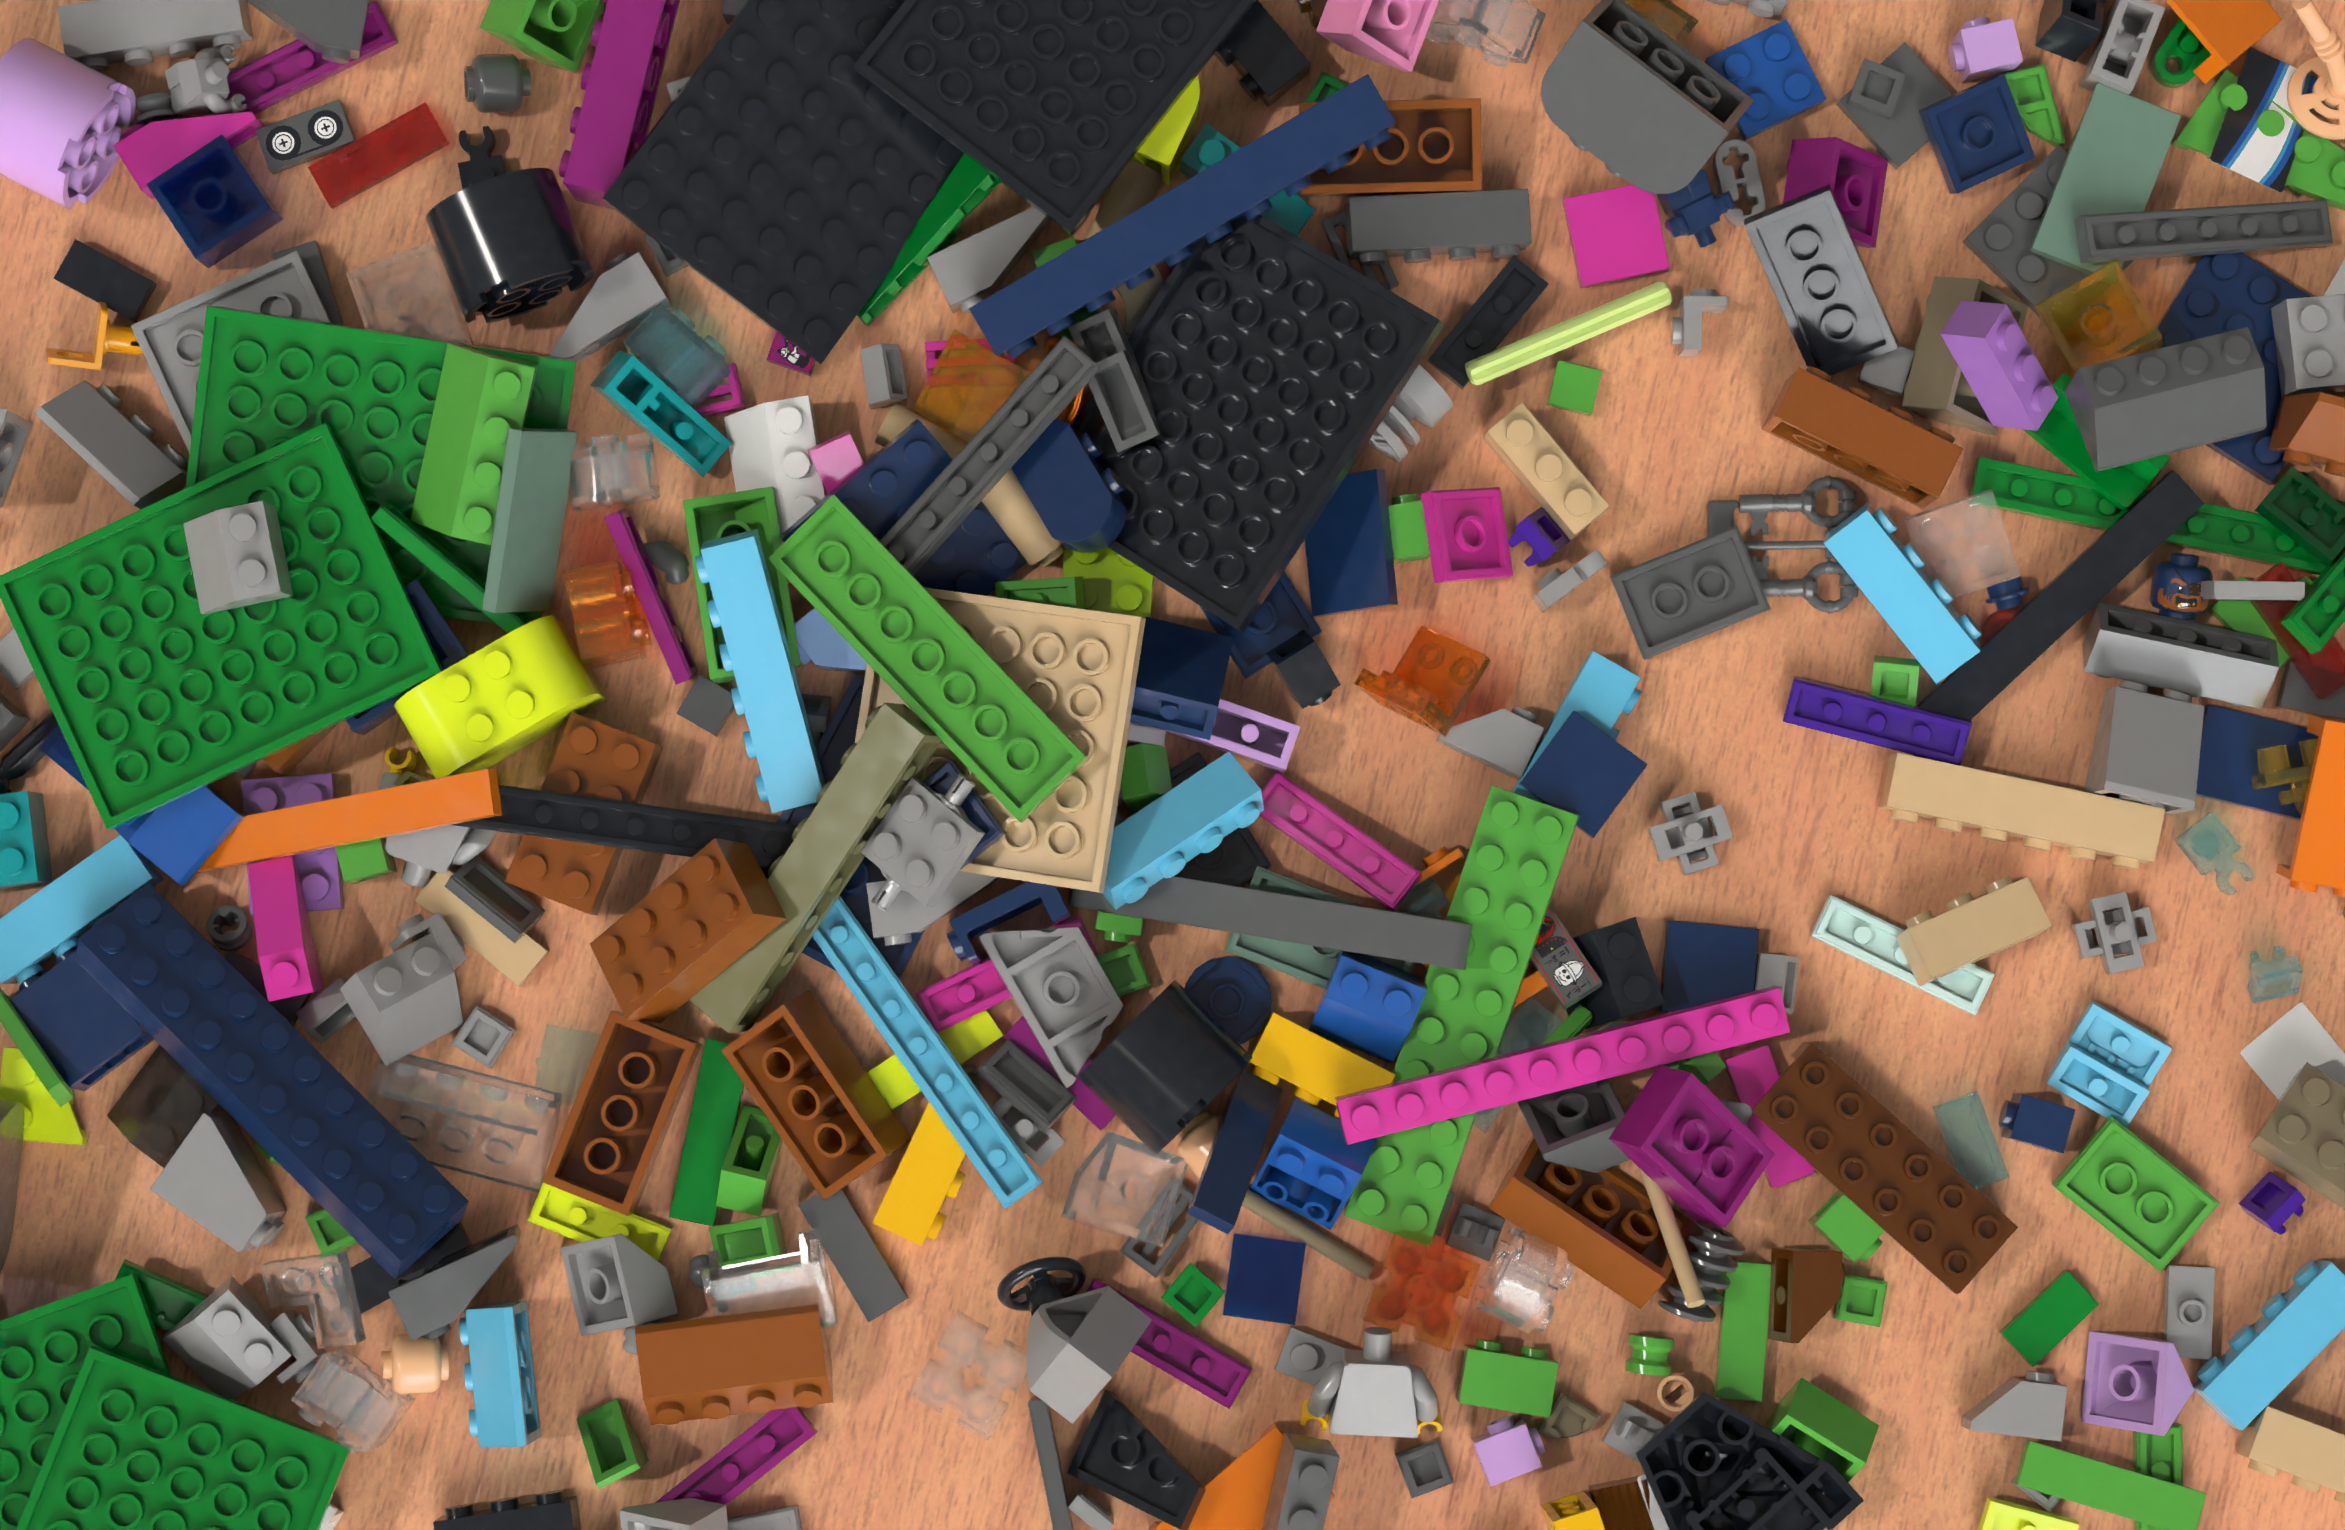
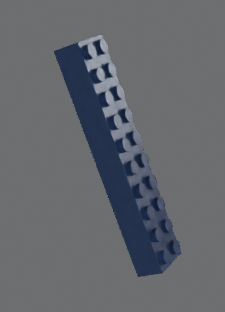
(1184, 216)
(271, 1080)

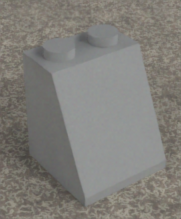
(2147, 748)
(223, 1184)

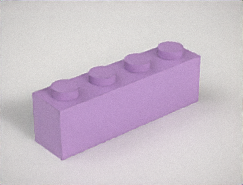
(1250, 736)

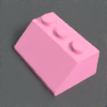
(1379, 29)

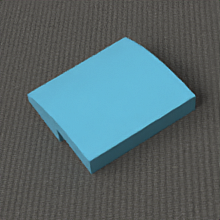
(2108, 1063)

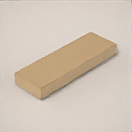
(512, 959)

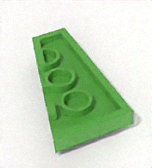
(2317, 163)

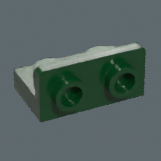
(2306, 515)

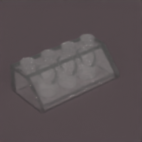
(469, 1119)

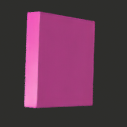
(1615, 235)
(1467, 534)

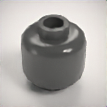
(496, 83)

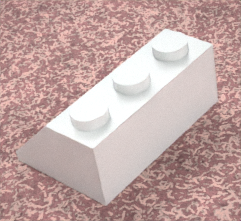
(772, 451)

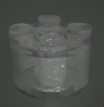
(613, 472)
(1524, 1281)

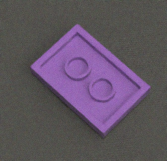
(318, 869)

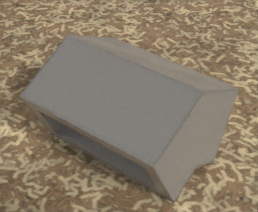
(884, 375)
(1780, 972)
(326, 1012)

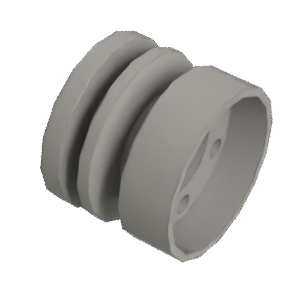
(1419, 400)

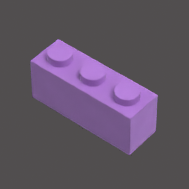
(1999, 365)

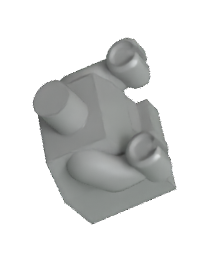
(202, 83)

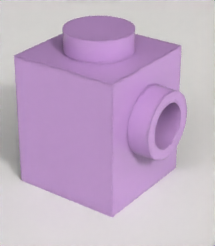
(1985, 49)
(1508, 1450)

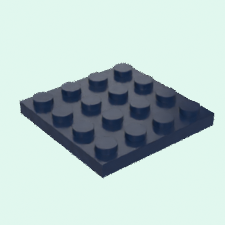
(2225, 296)
(891, 483)

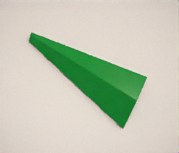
(933, 232)

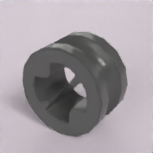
(155, 108)
(227, 916)

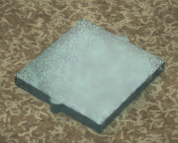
(565, 1060)

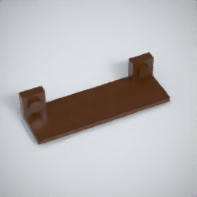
(1883, 1168)

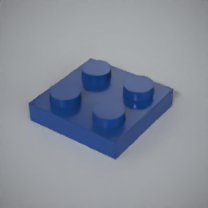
(1773, 74)

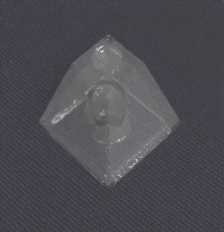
(1126, 1190)

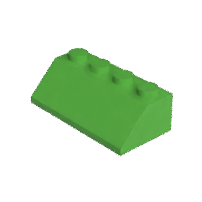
(467, 440)
(725, 516)

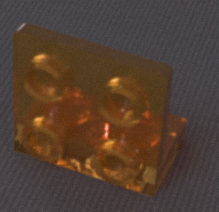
(1428, 681)

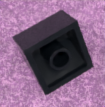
(1625, 971)

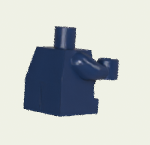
(1695, 209)

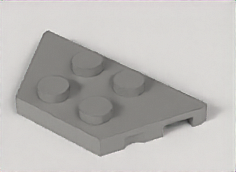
(1056, 990)

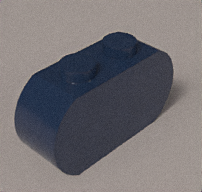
(1072, 489)

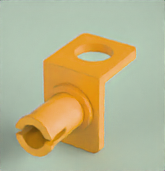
(106, 338)

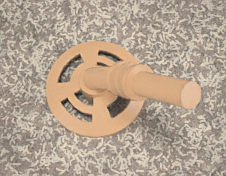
(2329, 89)

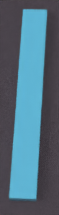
(925, 1055)

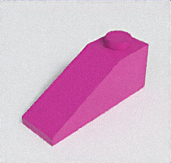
(162, 144)
(283, 930)

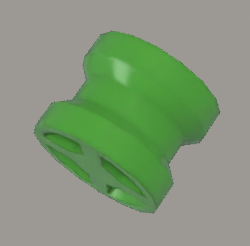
(1649, 1354)

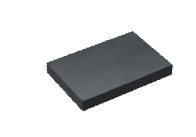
(1690, 592)

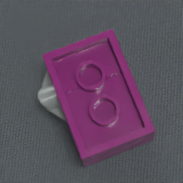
(1693, 1145)

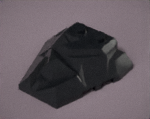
(1733, 1474)

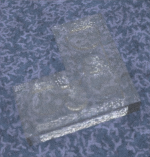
(326, 1287)

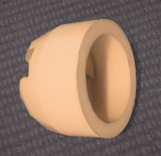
(1669, 1386)

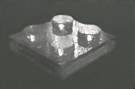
(1964, 544)

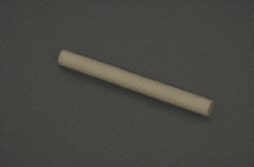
(1307, 1234)

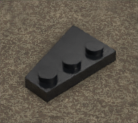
(1135, 1466)

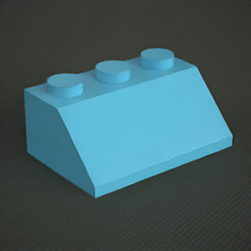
(501, 1374)

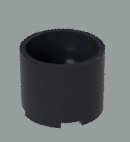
(509, 244)
(1165, 1067)

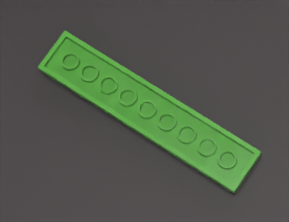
(1467, 1011)

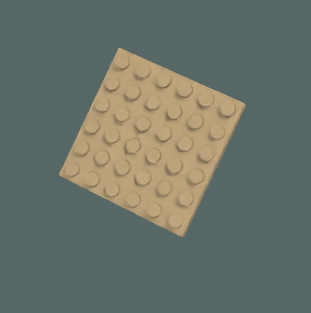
(1084, 678)

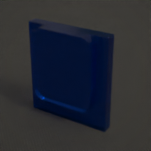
(1264, 1278)

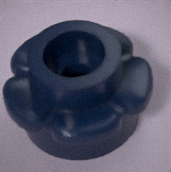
(2007, 593)

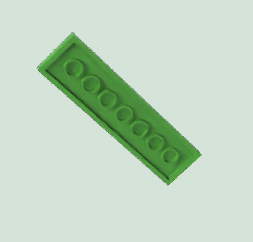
(928, 658)

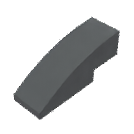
(1118, 383)

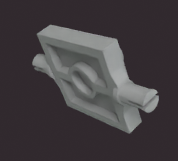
(922, 842)

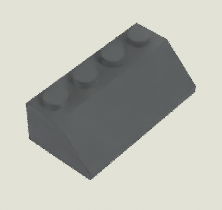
(2169, 399)

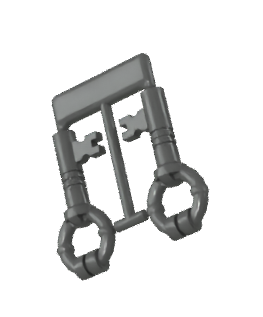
(1721, 517)

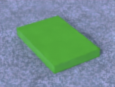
(2135, 1193)

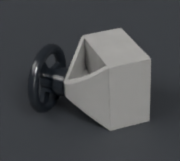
(1071, 1339)

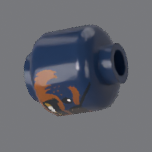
(2178, 587)

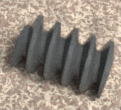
(1709, 1263)

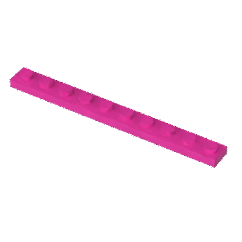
(1562, 1064)

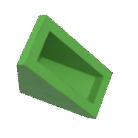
(749, 1239)
(610, 1443)

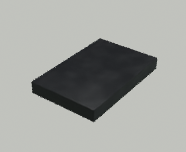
(1235, 856)

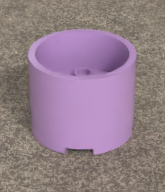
(59, 122)

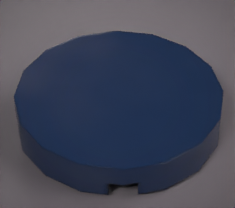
(1233, 995)

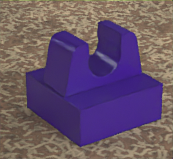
(1541, 534)
(2273, 1202)

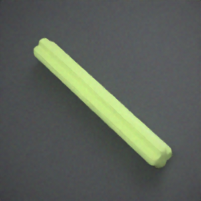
(1568, 333)

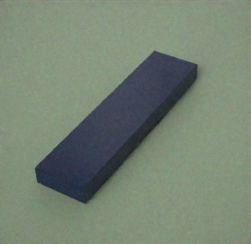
(1235, 1151)

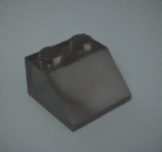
(161, 1107)

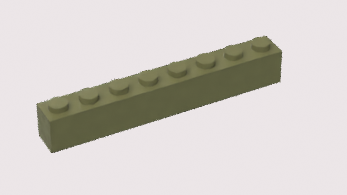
(822, 859)

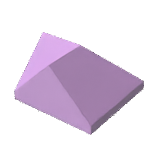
(2133, 1383)

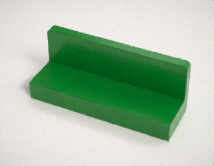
(2063, 439)

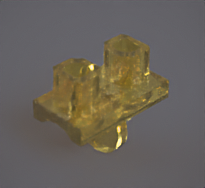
(2276, 770)

